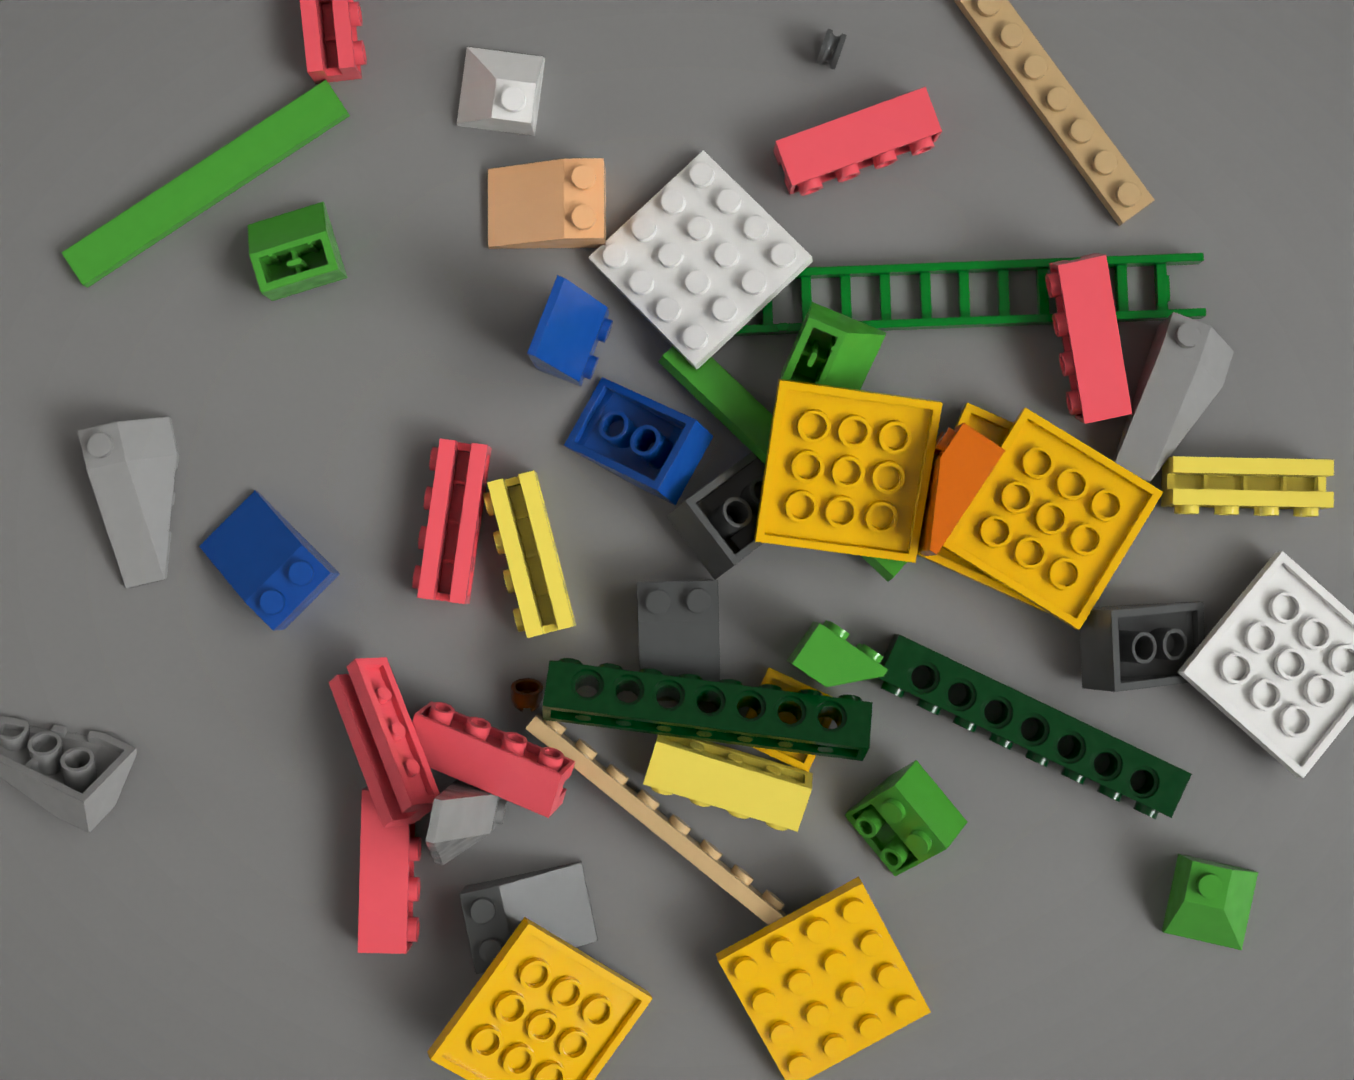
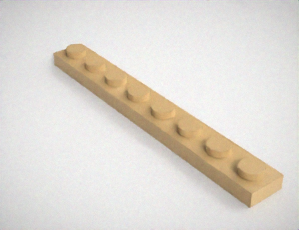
(1058, 106)
(671, 830)

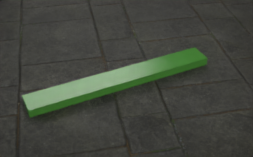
(205, 184)
(741, 415)

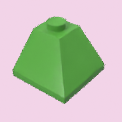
(1209, 901)

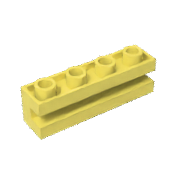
(1246, 483)
(530, 554)
(730, 781)

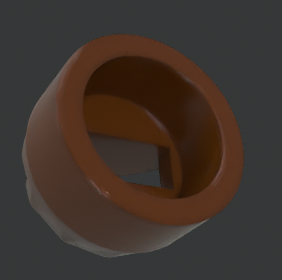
(526, 694)

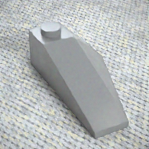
(1175, 388)
(133, 484)
(65, 771)
(461, 819)

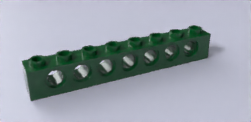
(725, 725)
(1163, 780)

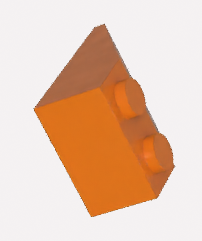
(957, 473)

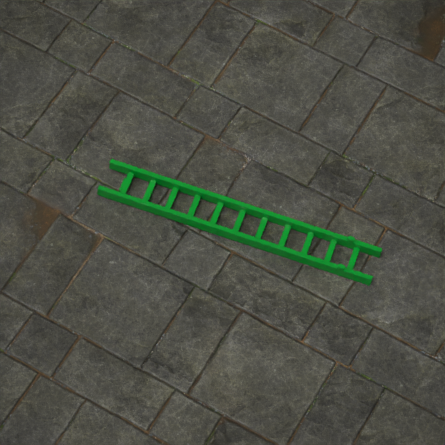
(1119, 263)

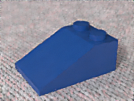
(569, 333)
(639, 440)
(268, 562)

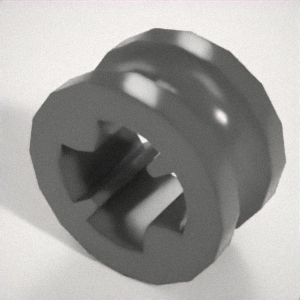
(831, 48)

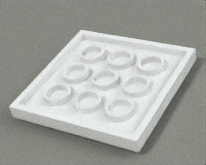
(700, 259)
(1281, 664)

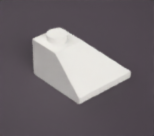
(500, 91)

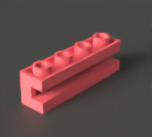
(332, 39)
(858, 141)
(1089, 338)
(453, 521)
(384, 741)
(492, 758)
(387, 884)

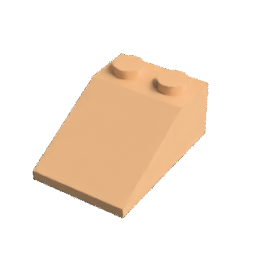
(548, 204)

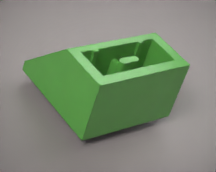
(295, 252)
(832, 350)
(833, 660)
(906, 819)

